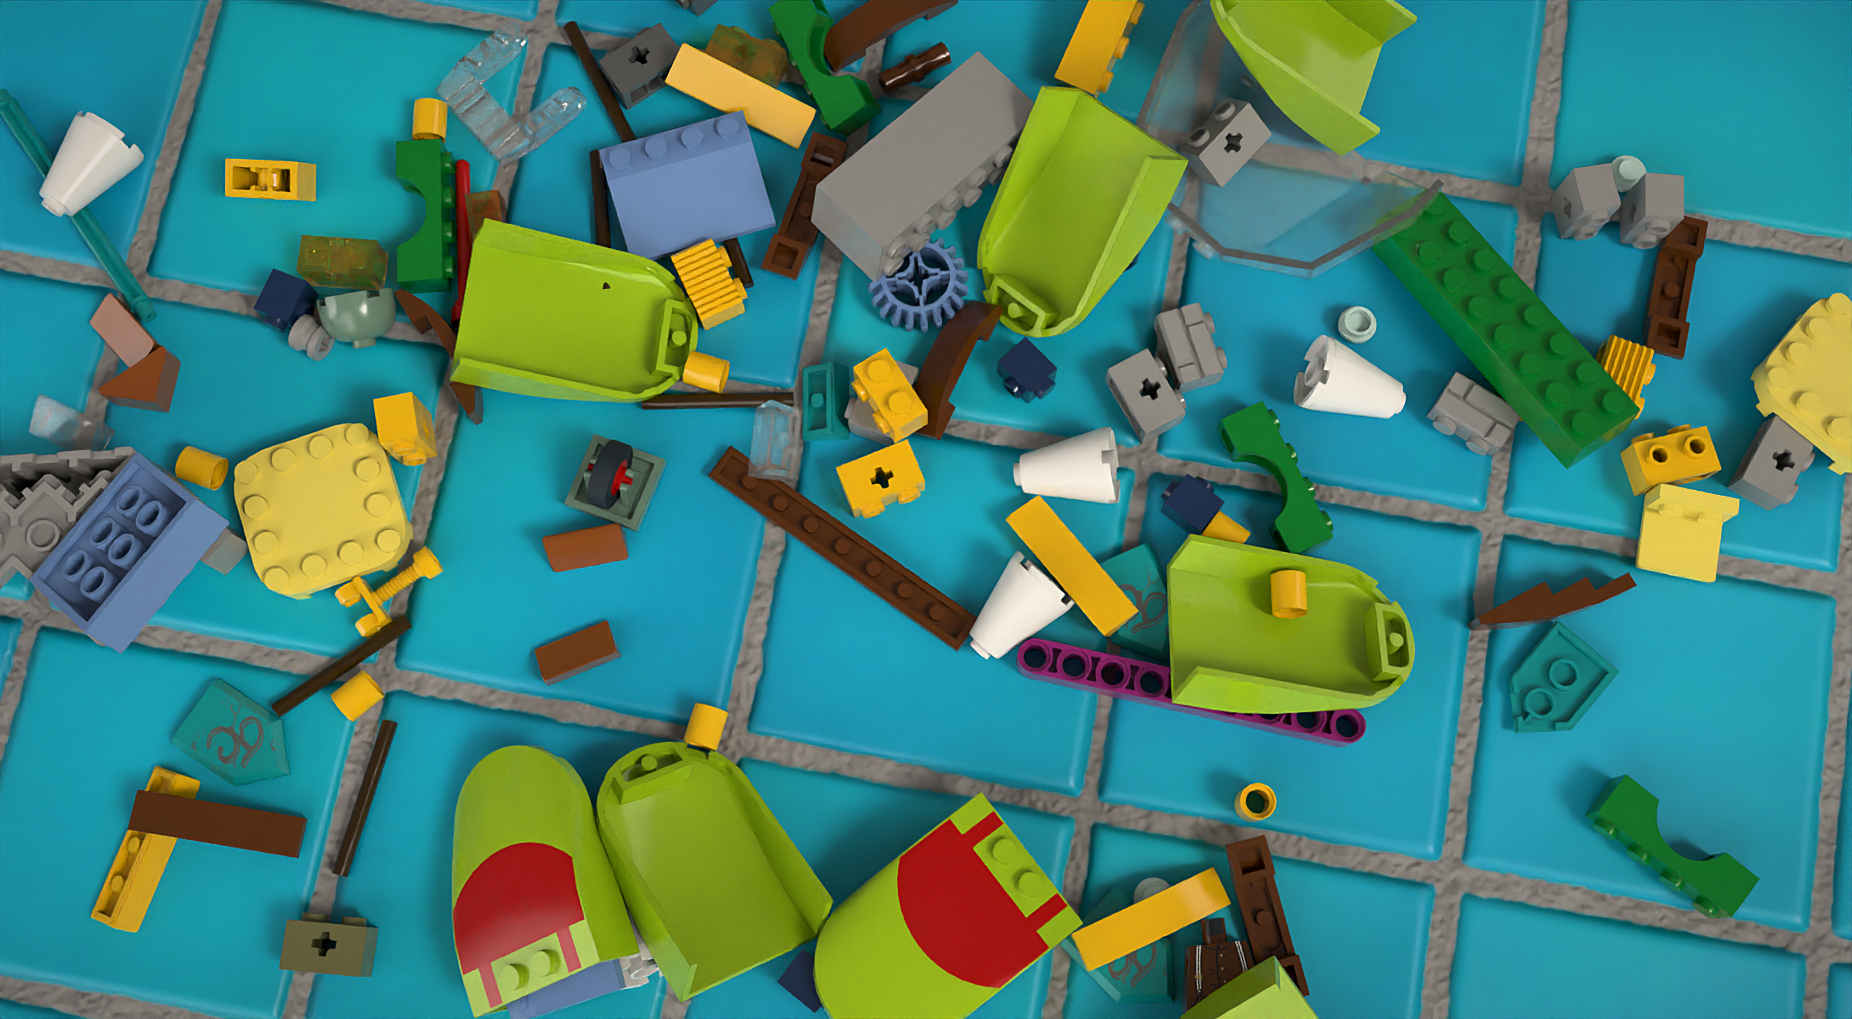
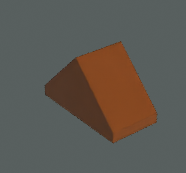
(147, 383)

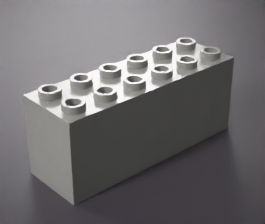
(923, 168)

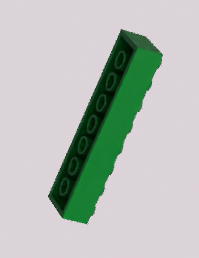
(1508, 333)

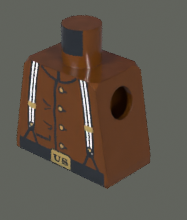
(1213, 963)

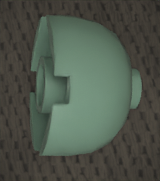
(358, 316)

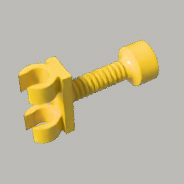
(349, 594)

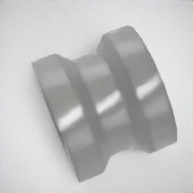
(310, 337)

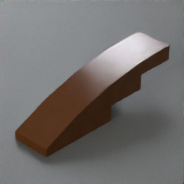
(1541, 606)
(217, 823)

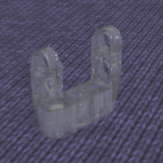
(485, 117)

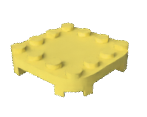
(1811, 379)
(321, 510)

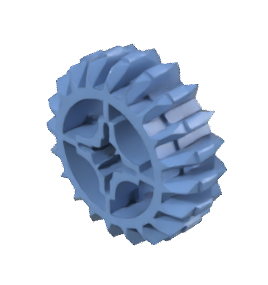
(932, 282)

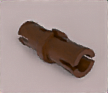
(914, 68)

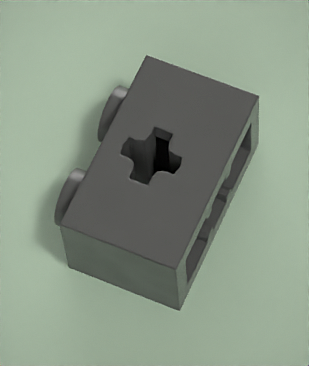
(624, 69)

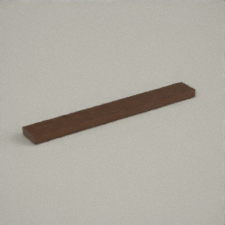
(846, 550)

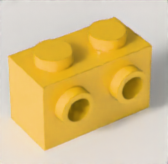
(890, 396)
(1672, 459)

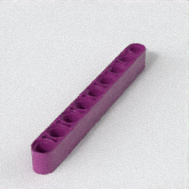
(1129, 689)

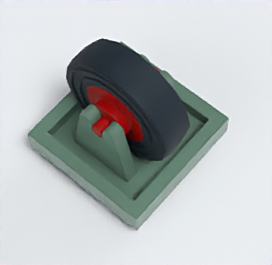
(615, 482)

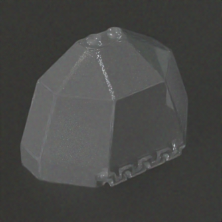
(1295, 200)

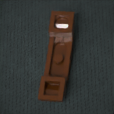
(873, 22)
(797, 234)
(1670, 288)
(425, 319)
(947, 360)
(1261, 906)

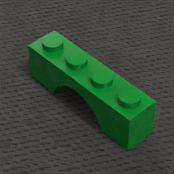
(843, 100)
(426, 258)
(1255, 439)
(1630, 815)

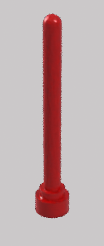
(464, 238)

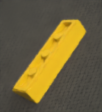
(736, 91)
(1072, 565)
(140, 862)

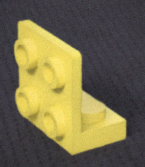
(1683, 531)

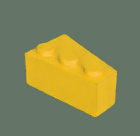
(1097, 44)

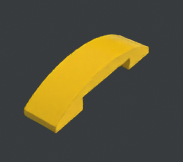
(1150, 919)

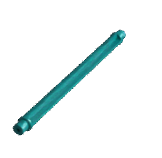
(83, 219)

